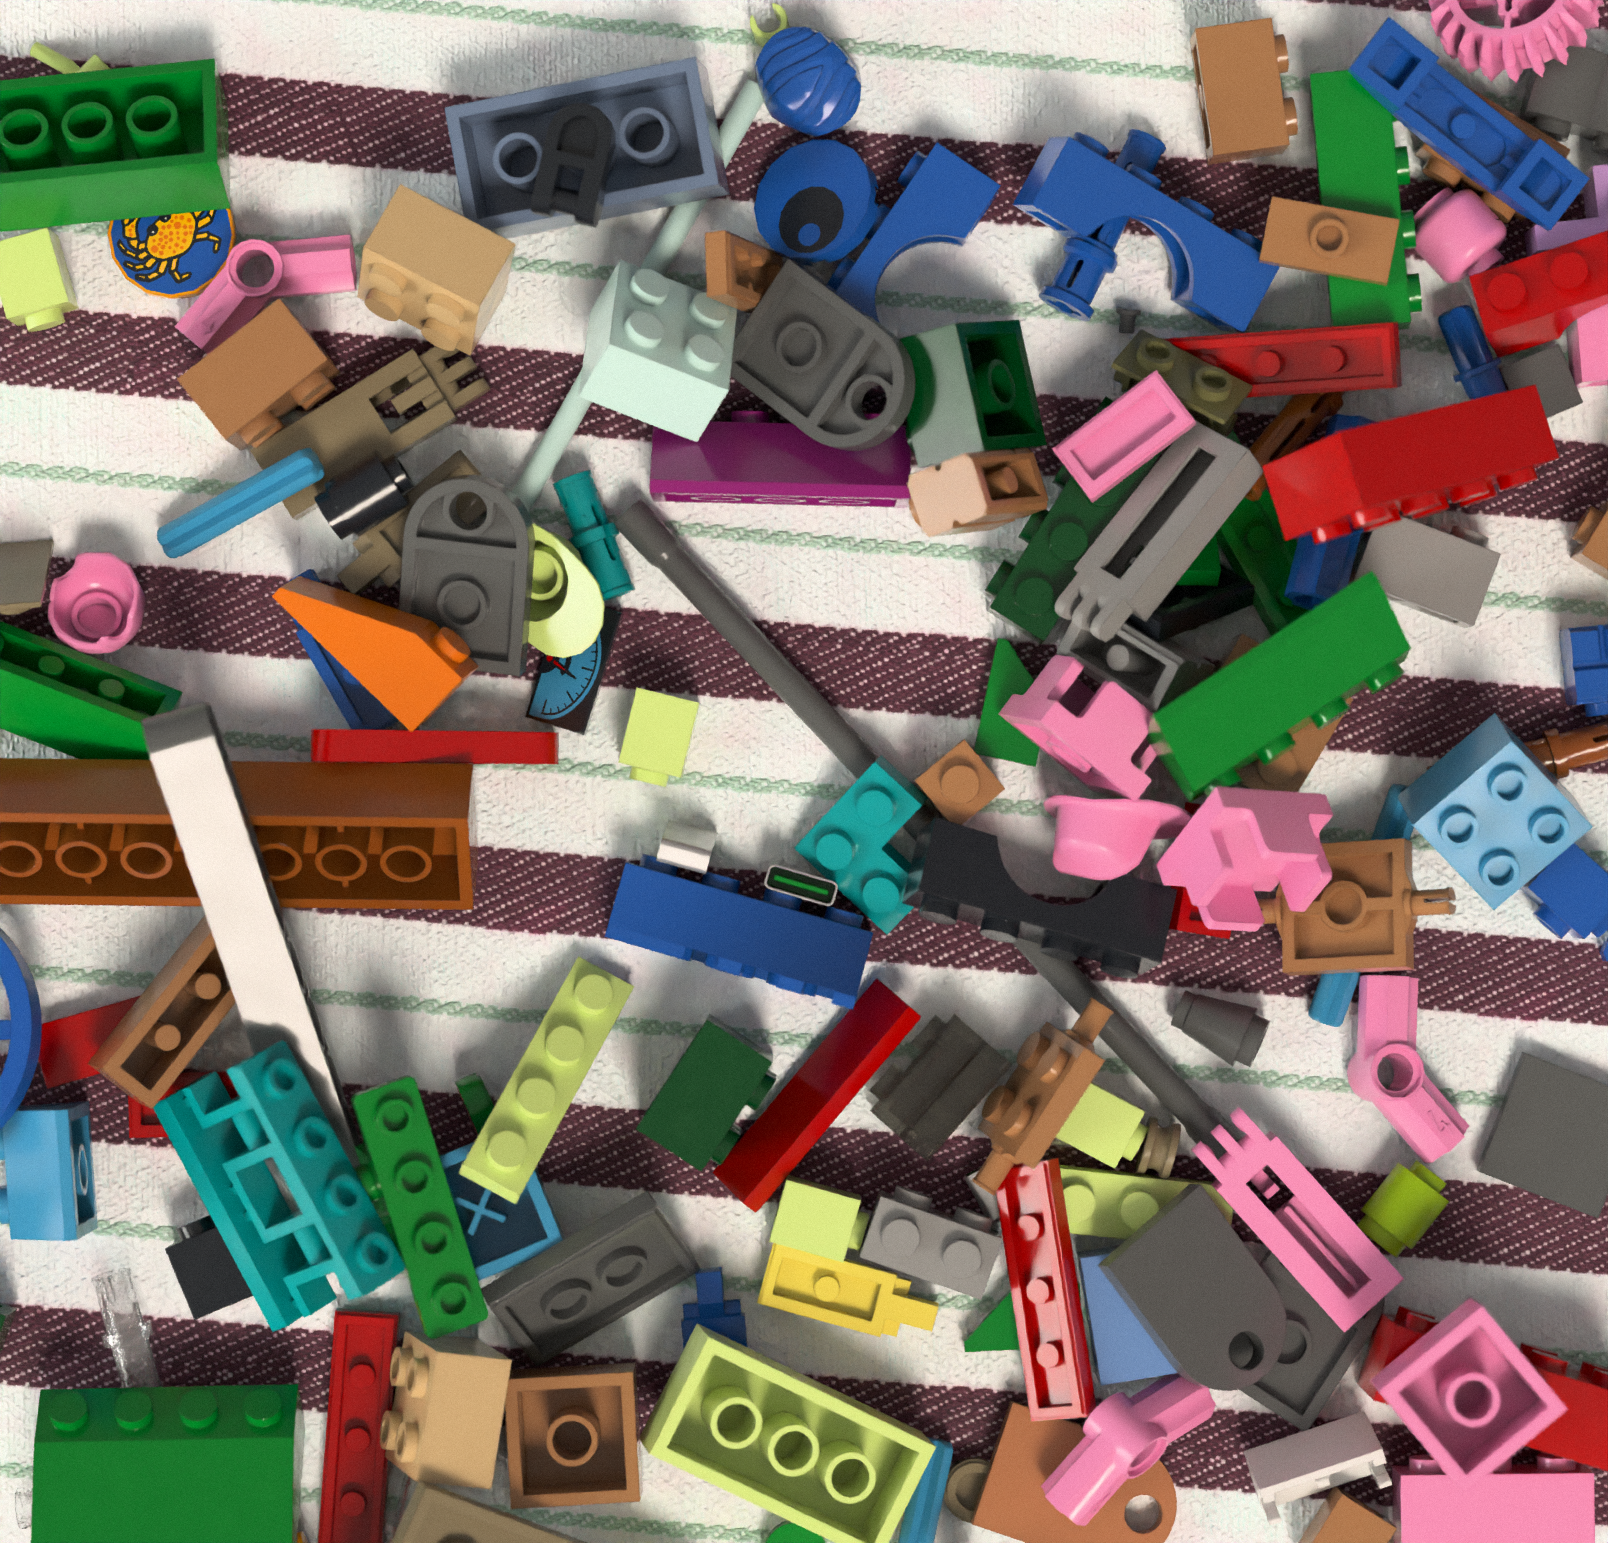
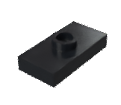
(1195, 605)

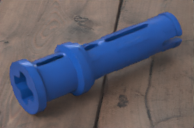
(1094, 256)

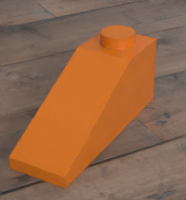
(389, 651)

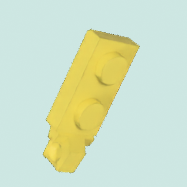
(843, 1293)

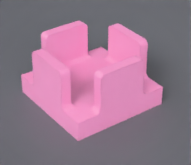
(1086, 732)
(1245, 845)

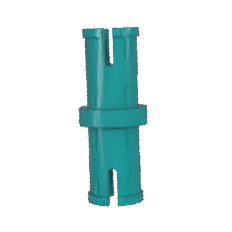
(594, 534)

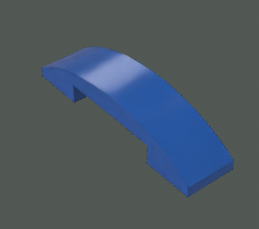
(1465, 128)

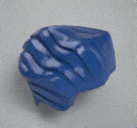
(808, 81)

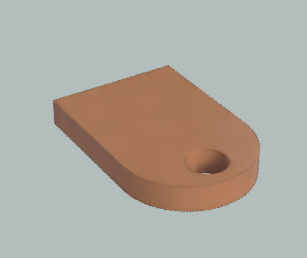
(1017, 1505)

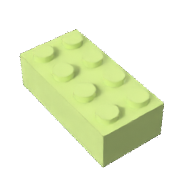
(785, 1441)

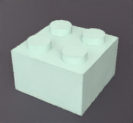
(658, 351)

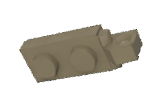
(383, 545)

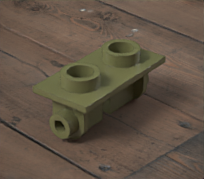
(1203, 389)

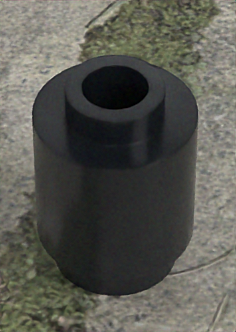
(365, 494)

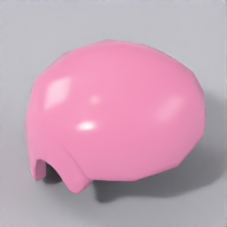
(96, 604)

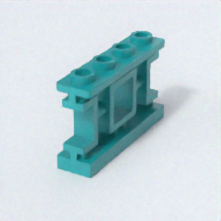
(224, 1155)

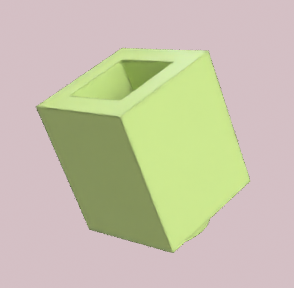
(35, 280)
(658, 736)
(1104, 1126)
(818, 1219)

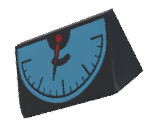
(571, 685)

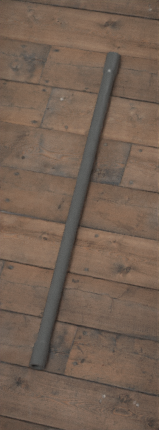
(665, 552)

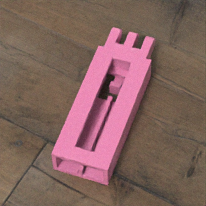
(1308, 1231)

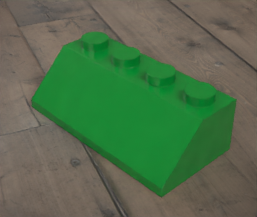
(1280, 689)

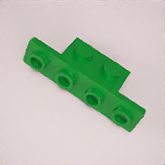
(416, 1206)

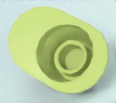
(564, 598)

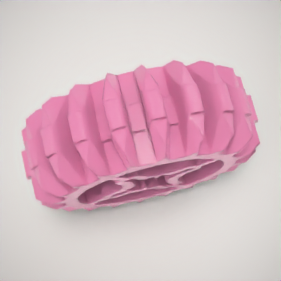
(1528, 37)

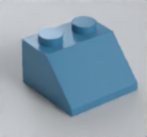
(48, 1173)

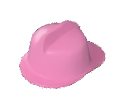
(1108, 835)

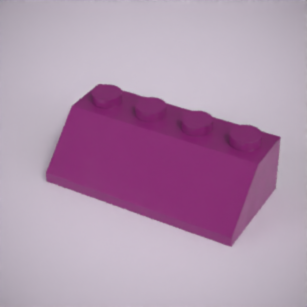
(776, 466)

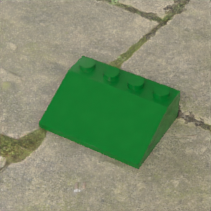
(168, 1465)

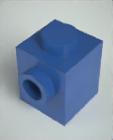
(1571, 895)

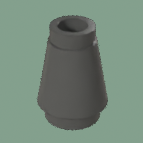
(1222, 1027)

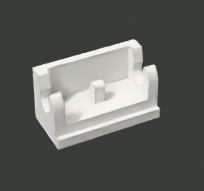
(1315, 1462)

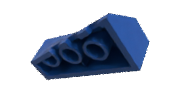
(740, 932)

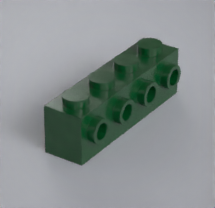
(1056, 543)

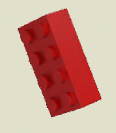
(1411, 465)
(1575, 1435)

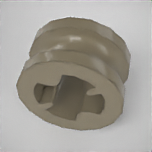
(1158, 1148)

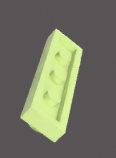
(546, 1080)

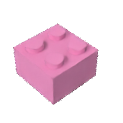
(1468, 1395)

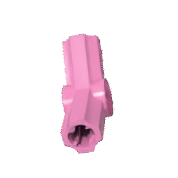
(300, 269)
(1412, 1101)
(1124, 1442)

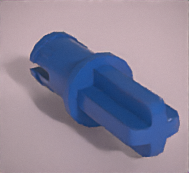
(1471, 353)

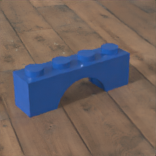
(939, 205)
(1212, 270)

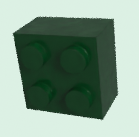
(971, 392)
(707, 1093)

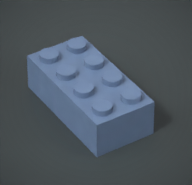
(661, 156)

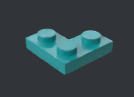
(854, 846)

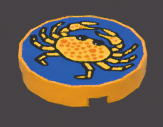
(173, 252)

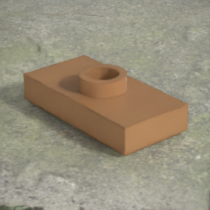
(1329, 241)
(738, 270)

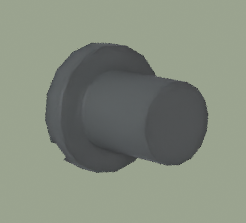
(1127, 319)

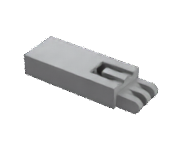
(1169, 516)

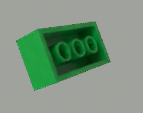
(113, 145)

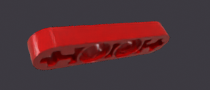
(434, 746)

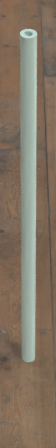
(658, 259)

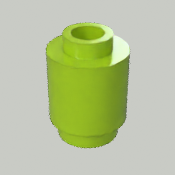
(1403, 1207)

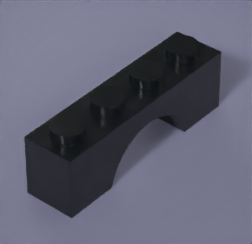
(963, 878)

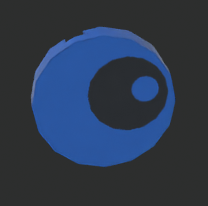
(816, 202)

